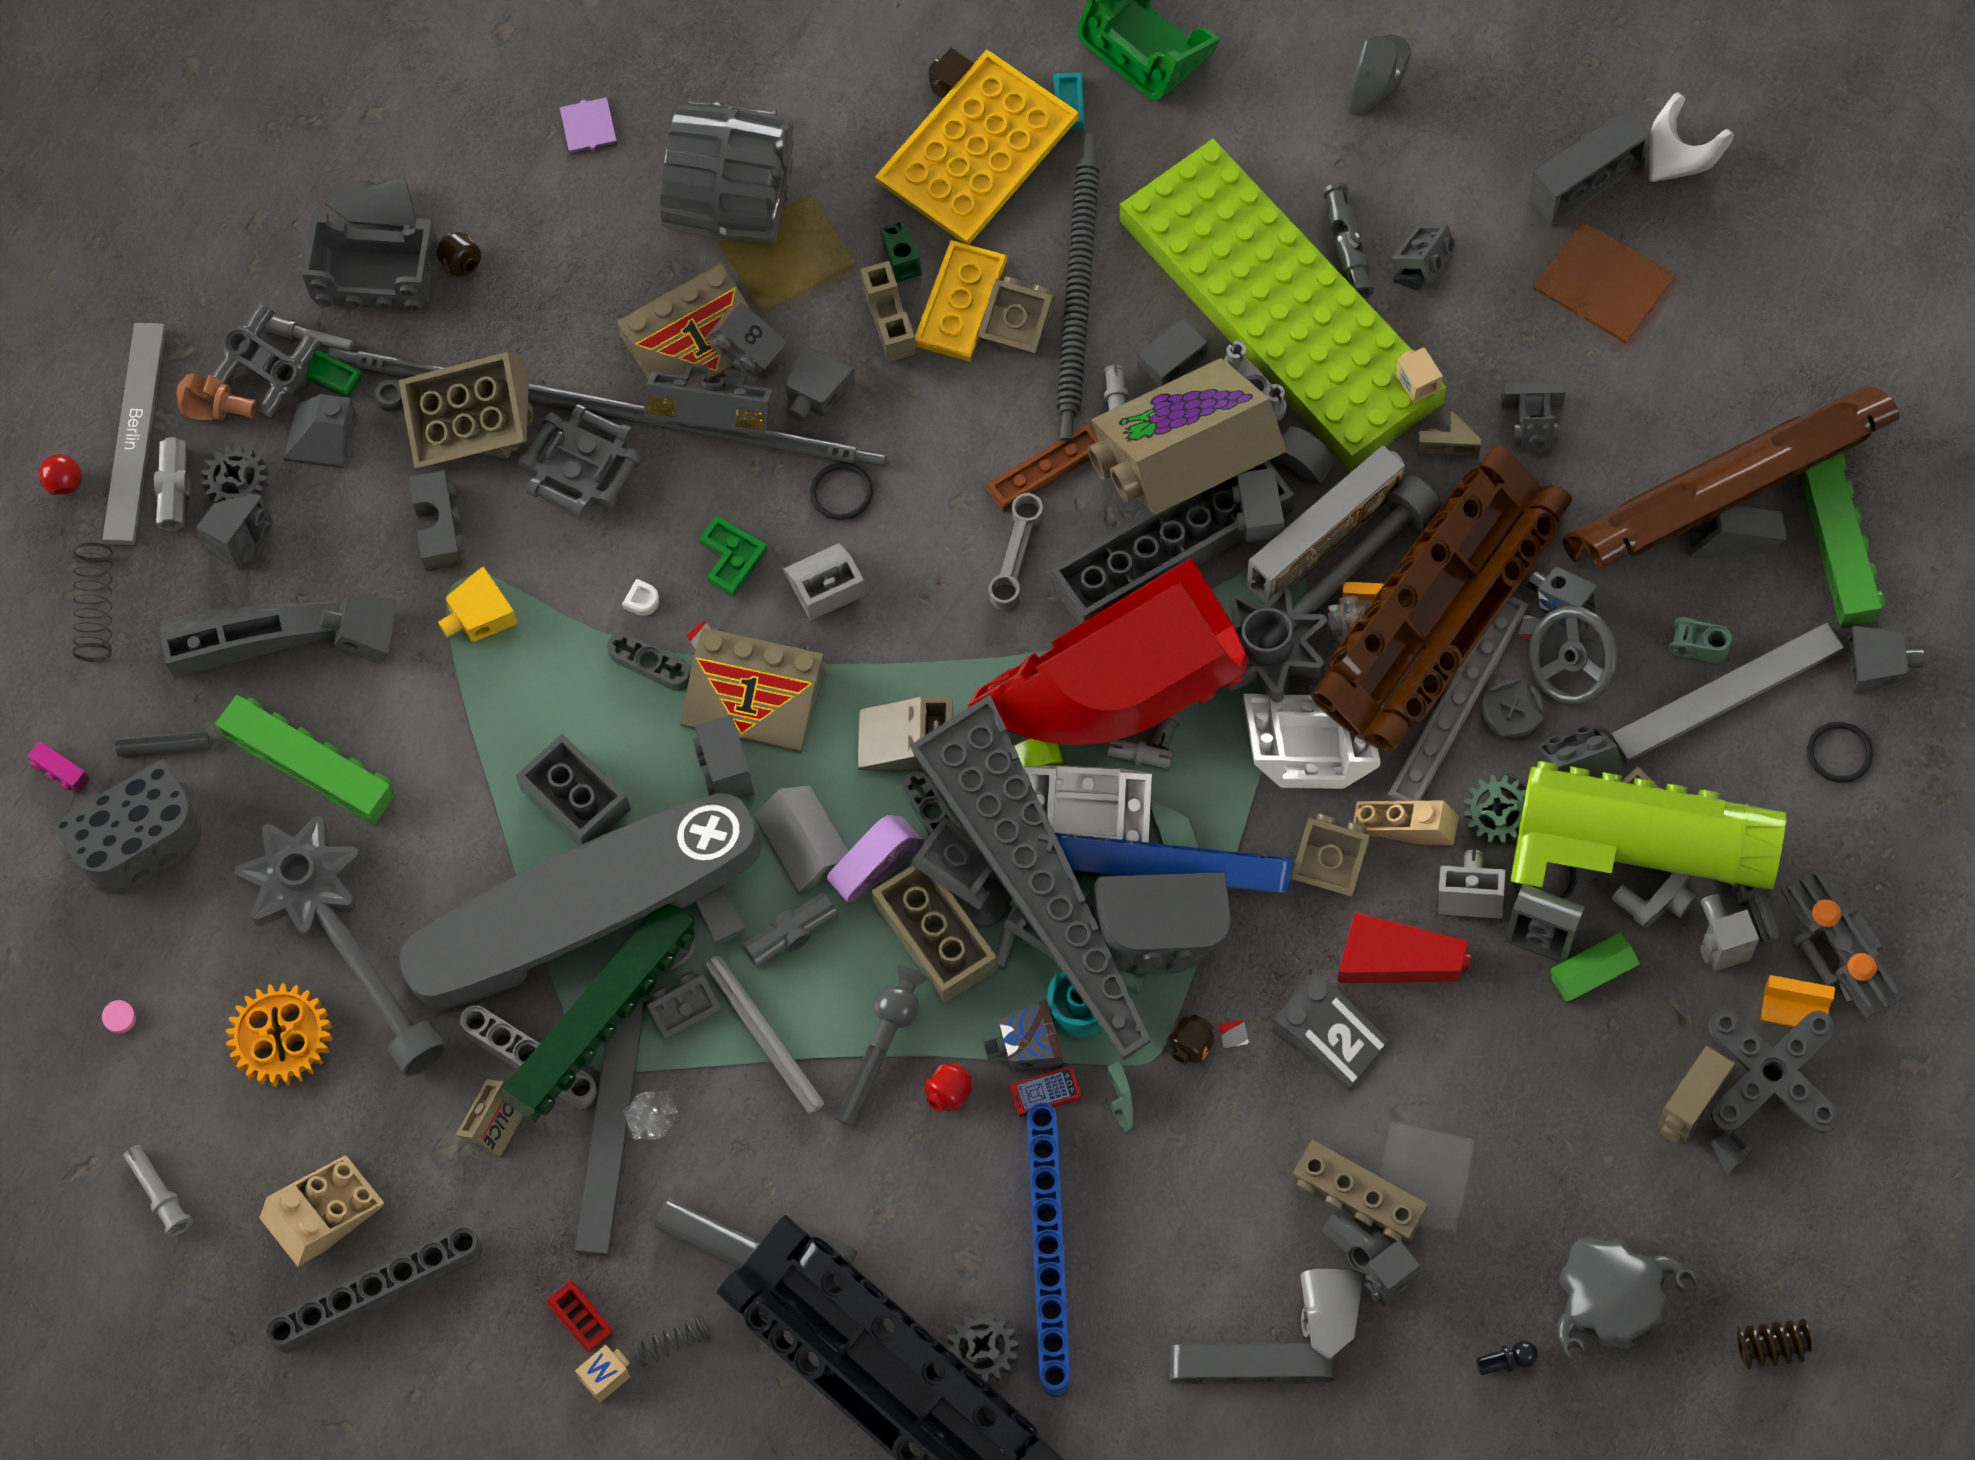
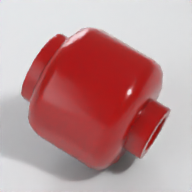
(948, 1088)

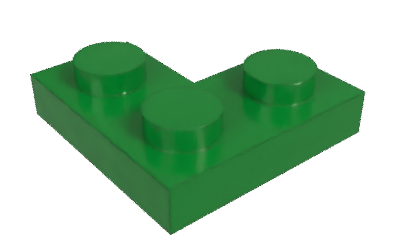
(738, 551)

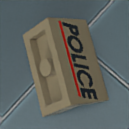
(490, 1119)

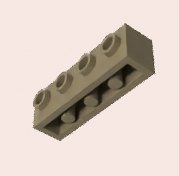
(1360, 1192)

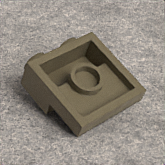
(1017, 315)
(1331, 855)

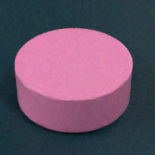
(118, 1017)

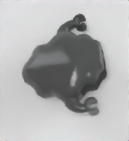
(1614, 1293)

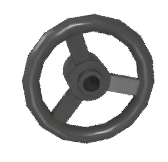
(1574, 655)

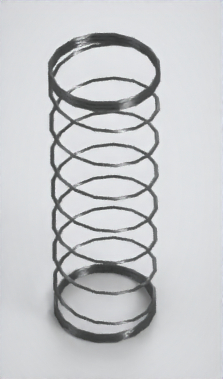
(92, 560)

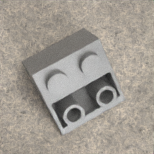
(826, 581)

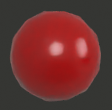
(60, 474)

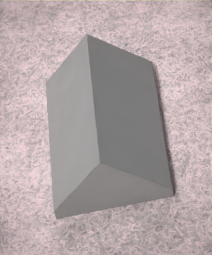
(801, 835)

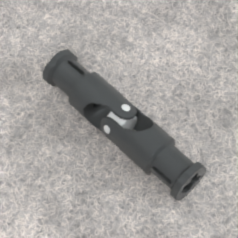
(1349, 244)

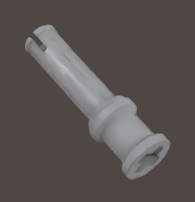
(163, 1201)

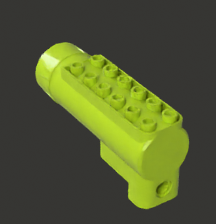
(1607, 821)

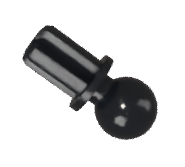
(1522, 1354)

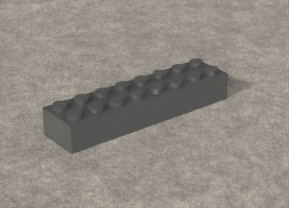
(1154, 546)

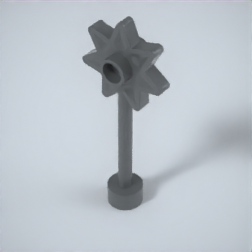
(1281, 635)
(303, 881)

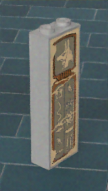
(1325, 525)

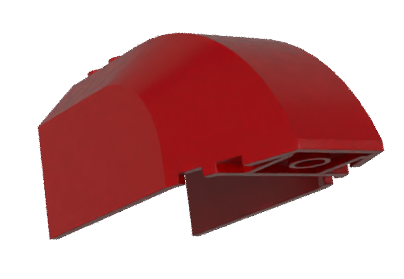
(1124, 666)

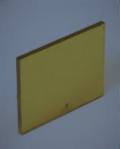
(799, 258)

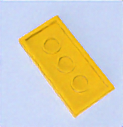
(959, 300)

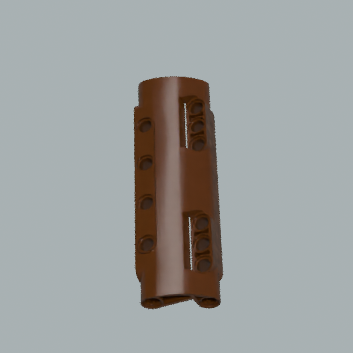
(1732, 477)
(1440, 600)

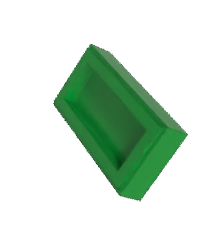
(333, 374)

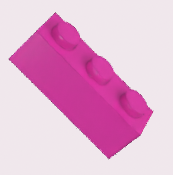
(57, 767)

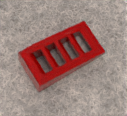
(553, 1304)

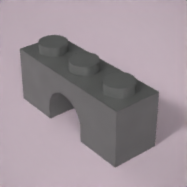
(433, 496)

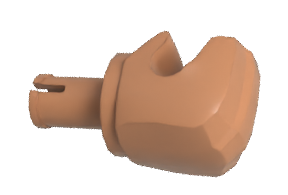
(210, 399)

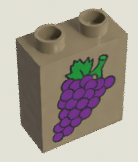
(1185, 437)

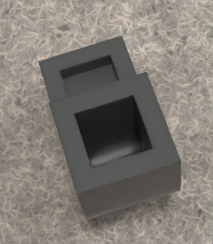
(1305, 456)

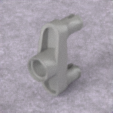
(1238, 360)
(1671, 896)

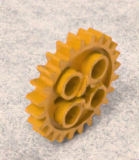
(250, 1041)

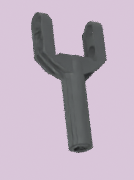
(724, 1241)

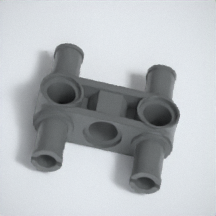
(266, 360)

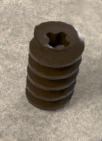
(1774, 1342)

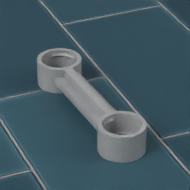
(1016, 551)

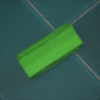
(1594, 967)

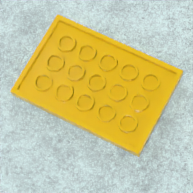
(977, 147)

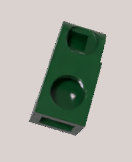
(901, 252)

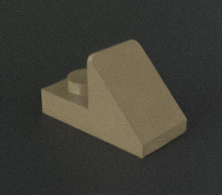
(1457, 442)

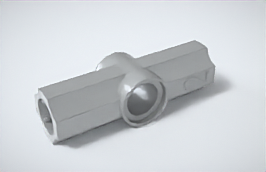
(172, 484)

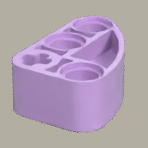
(875, 857)

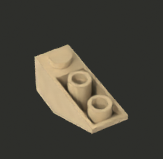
(1408, 821)

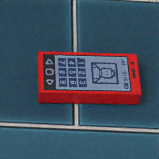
(1051, 1088)

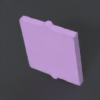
(588, 125)

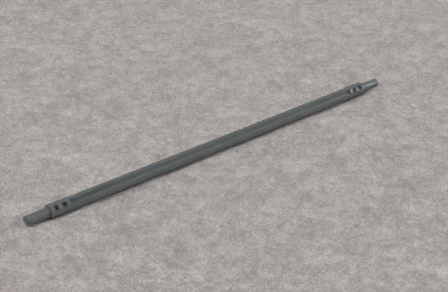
(628, 411)

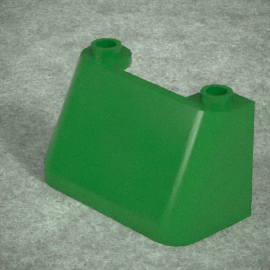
(1143, 44)

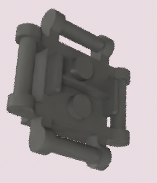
(580, 462)

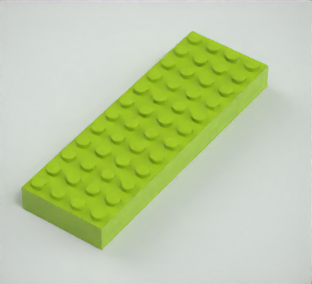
(1279, 299)

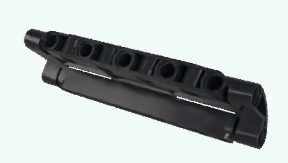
(877, 1375)

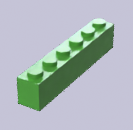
(1841, 542)
(305, 759)

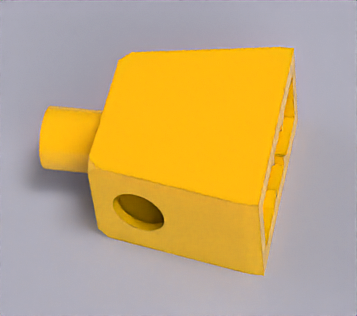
(477, 608)

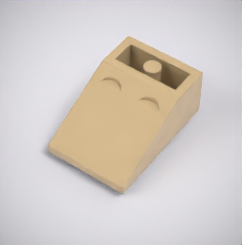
(319, 1209)

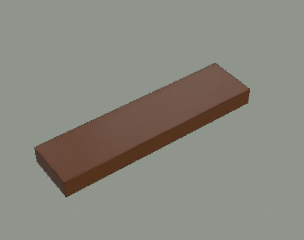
(1042, 468)

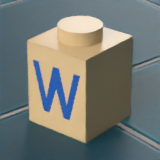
(1418, 374)
(604, 1372)

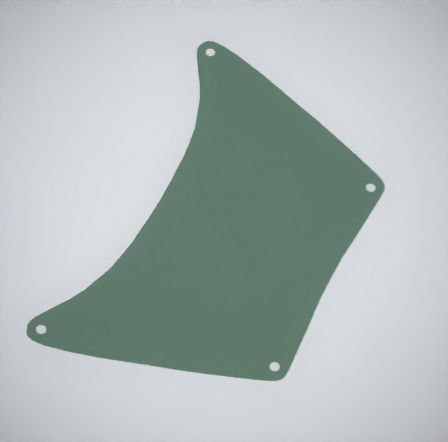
(820, 999)

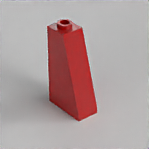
(1400, 953)

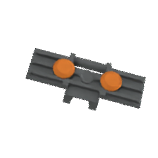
(1851, 938)

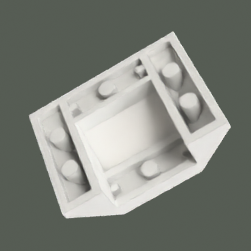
(1303, 745)
(1094, 800)

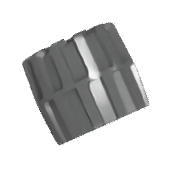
(726, 173)

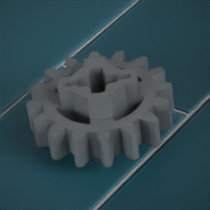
(241, 465)
(991, 1337)

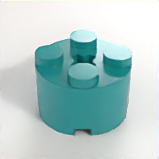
(1066, 1014)

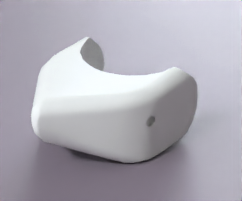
(1670, 156)

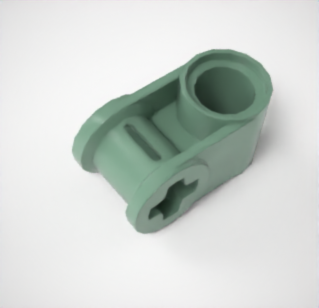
(1698, 639)

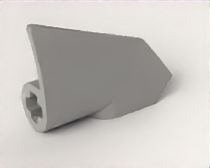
(1330, 1308)

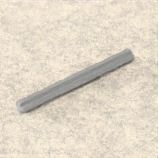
(764, 1035)

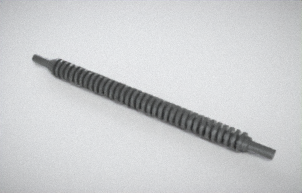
(1078, 288)

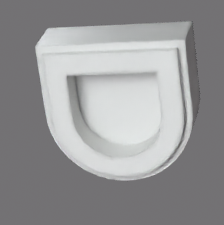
(641, 599)

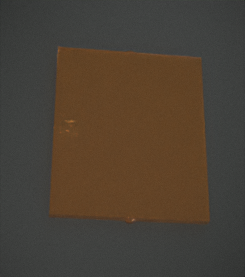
(1604, 282)

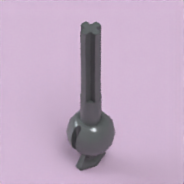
(895, 1008)

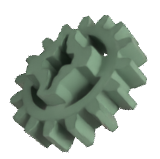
(1483, 811)

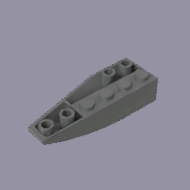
(239, 633)

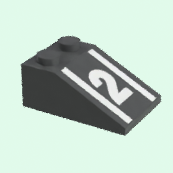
(1329, 1031)

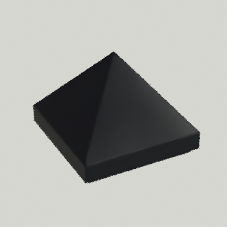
(1410, 278)

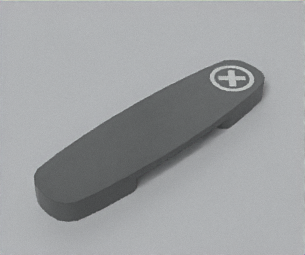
(579, 899)

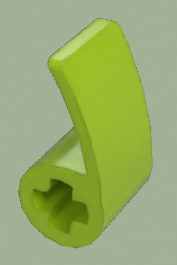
(1039, 753)

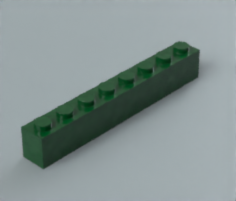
(598, 1012)

